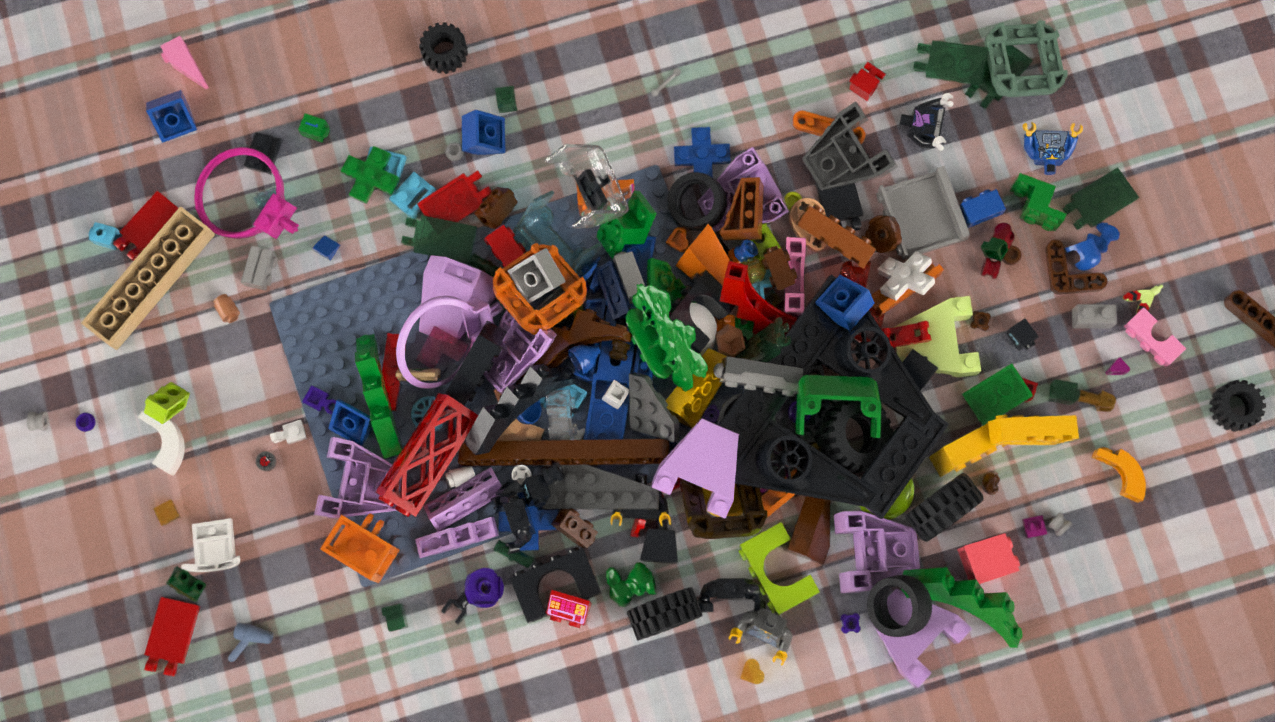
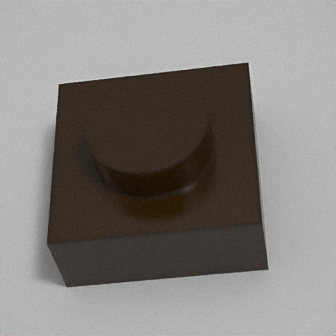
(772, 298)

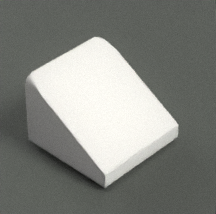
(615, 394)

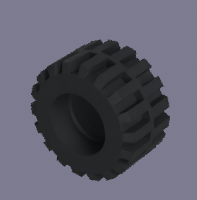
(438, 35)
(1251, 399)

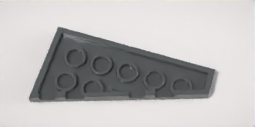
(596, 489)

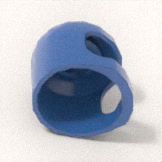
(1088, 252)

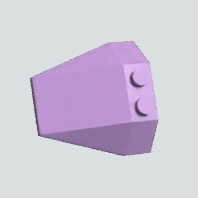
(518, 352)

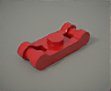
(906, 335)

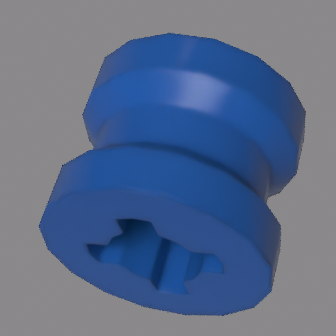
(745, 250)

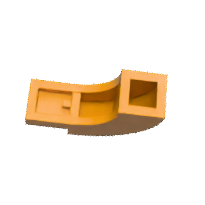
(1129, 470)

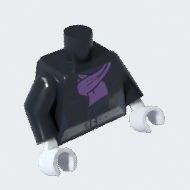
(927, 122)

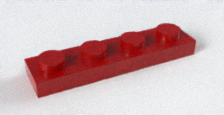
(389, 370)

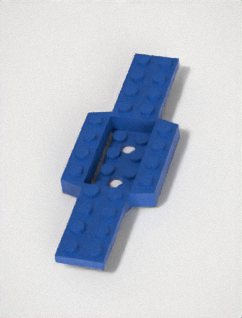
(604, 420)

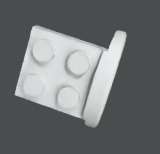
(213, 546)

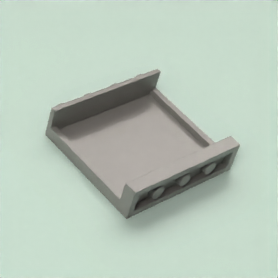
(925, 212)

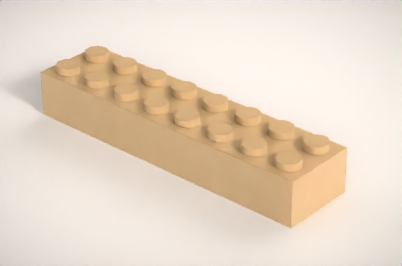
(148, 278)

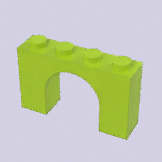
(780, 597)

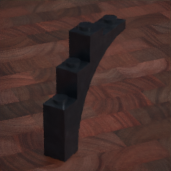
(514, 401)

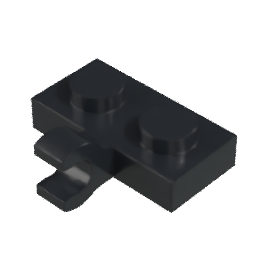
(592, 190)

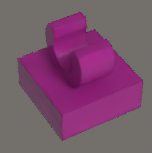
(1034, 526)

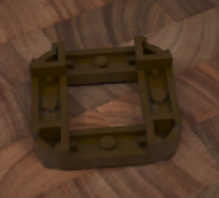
(710, 527)

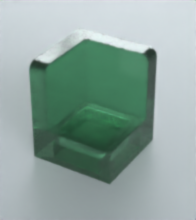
(395, 617)

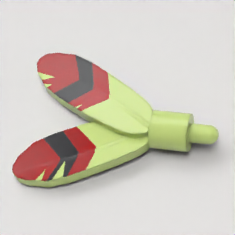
(1145, 296)

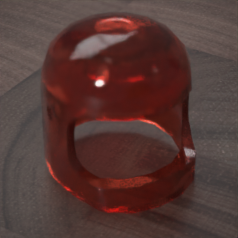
(855, 273)

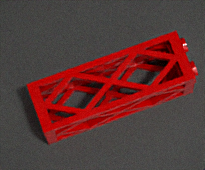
(435, 468)

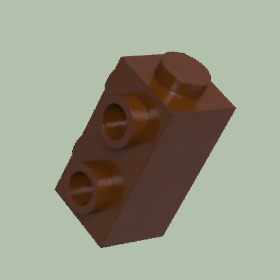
(496, 207)
(777, 262)
(574, 528)

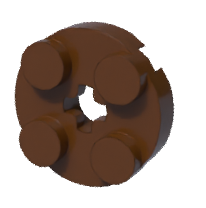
(892, 233)

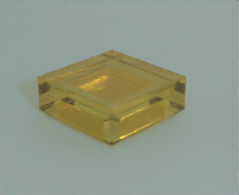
(166, 512)

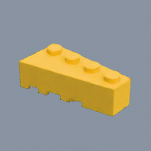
(691, 405)
(963, 450)

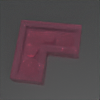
(438, 343)

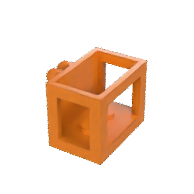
(361, 548)

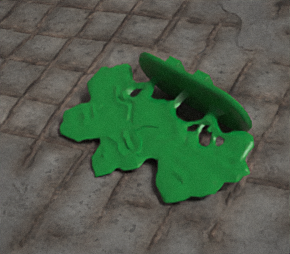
(664, 340)

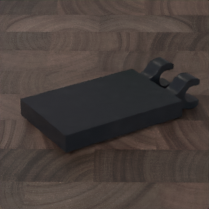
(842, 203)

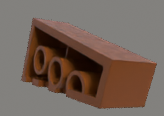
(836, 236)

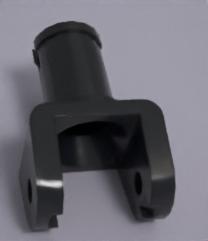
(460, 603)

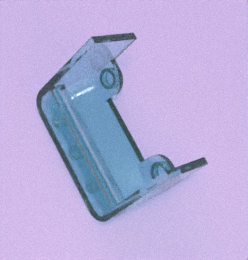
(536, 228)

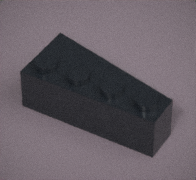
(476, 363)

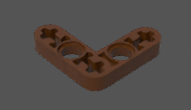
(1068, 280)

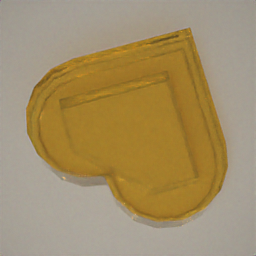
(752, 673)

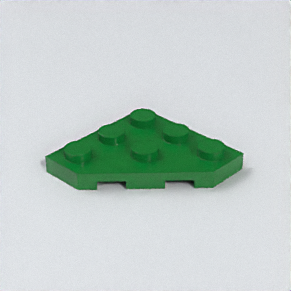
(660, 275)

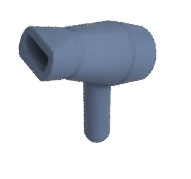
(248, 633)

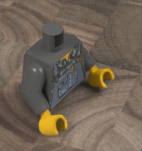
(767, 628)

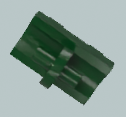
(186, 584)

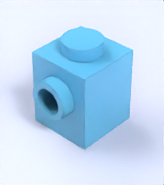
(104, 235)

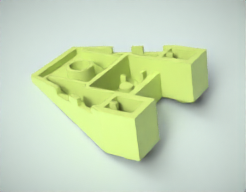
(943, 346)

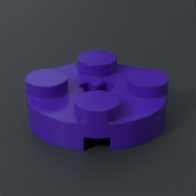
(473, 588)

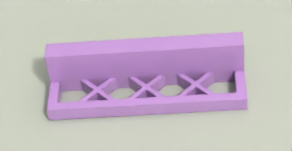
(465, 502)

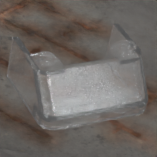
(579, 157)

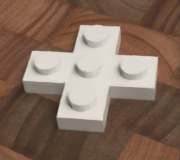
(906, 275)

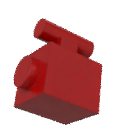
(866, 83)

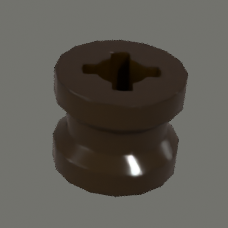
(619, 350)

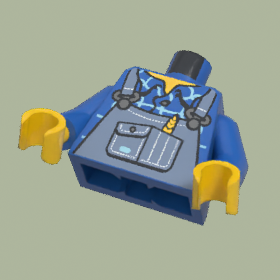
(1050, 147)

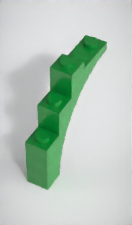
(376, 396)
(968, 595)

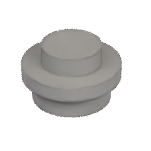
(454, 151)

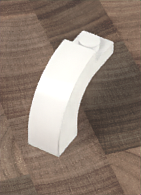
(172, 446)

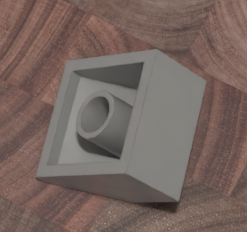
(536, 275)

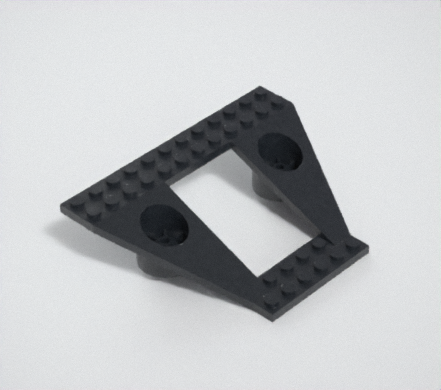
(821, 339)

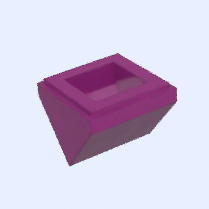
(1118, 367)

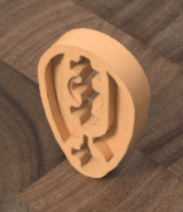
(794, 215)

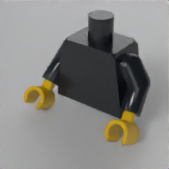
(661, 513)

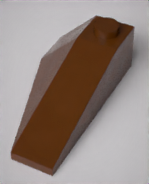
(812, 531)

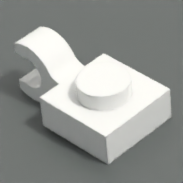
(292, 432)

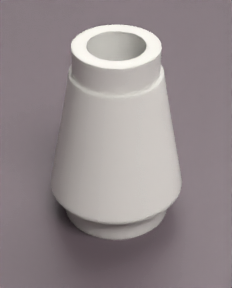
(459, 476)

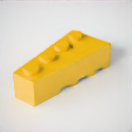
(1033, 430)

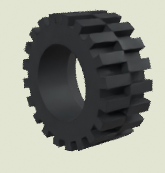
(664, 613)

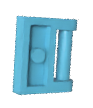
(408, 193)

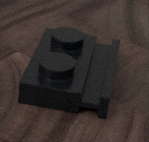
(269, 146)

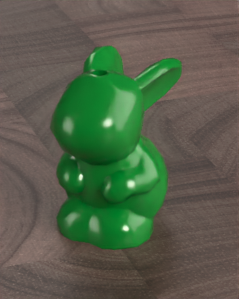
(638, 581)

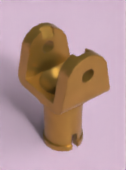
(1103, 401)

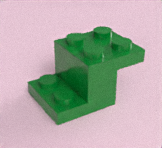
(1037, 203)
(629, 228)

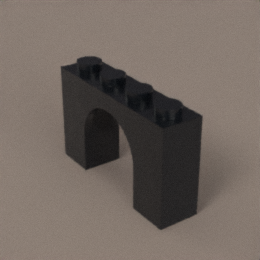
(706, 291)
(527, 583)

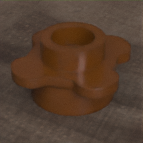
(985, 317)

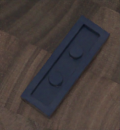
(613, 290)

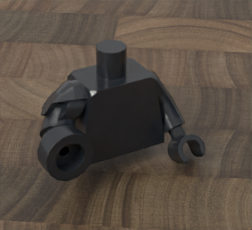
(730, 589)

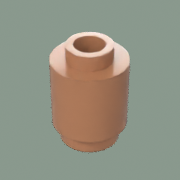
(226, 308)

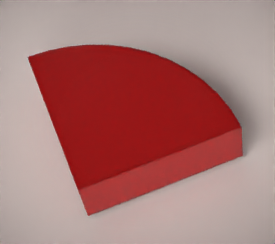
(637, 526)

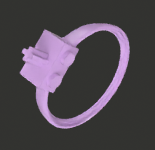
(474, 313)

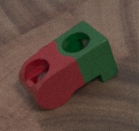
(999, 243)

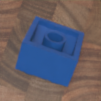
(171, 116)
(483, 133)
(845, 302)

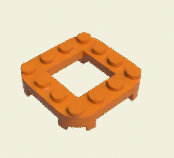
(555, 311)

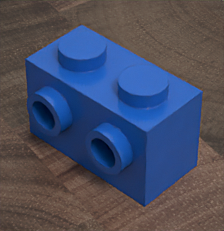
(982, 208)

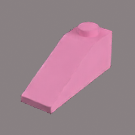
(180, 58)

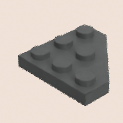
(649, 410)

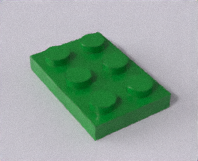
(997, 394)

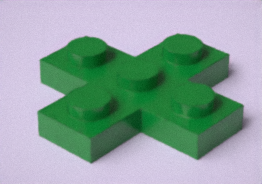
(370, 175)

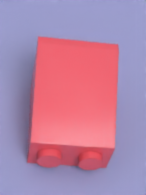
(989, 559)

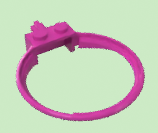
(275, 214)

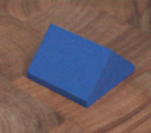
(350, 423)

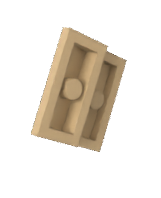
(422, 374)

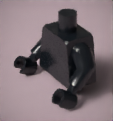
(518, 518)

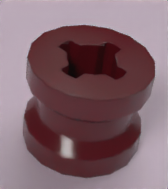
(990, 268)

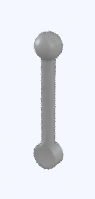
(676, 72)

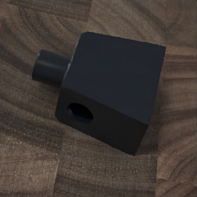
(660, 545)

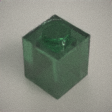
(506, 99)
(1063, 392)

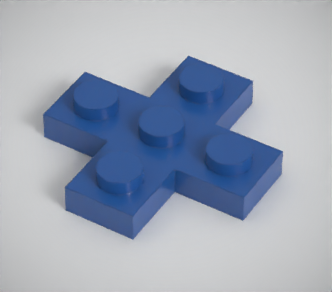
(702, 153)
(541, 520)

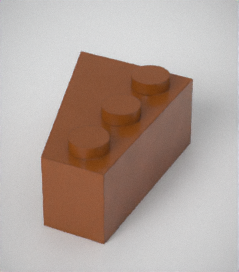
(746, 212)

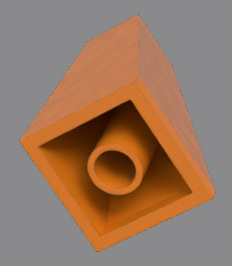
(703, 255)

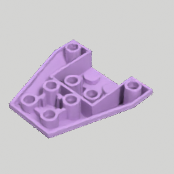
(747, 166)
(453, 279)

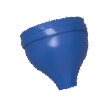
(583, 357)

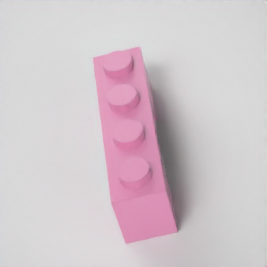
(794, 294)

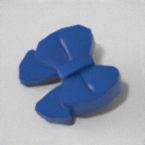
(1109, 234)
(588, 269)

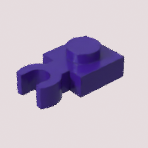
(317, 400)

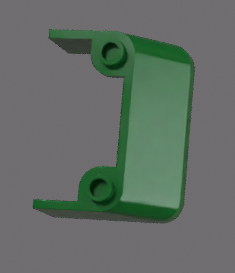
(817, 387)

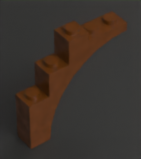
(585, 330)

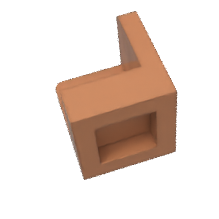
(730, 341)

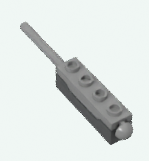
(758, 375)

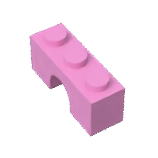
(1140, 328)

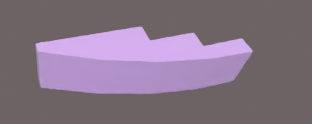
(456, 537)

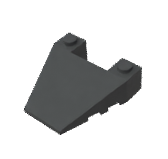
(840, 157)

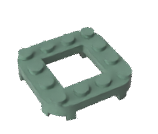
(1046, 40)

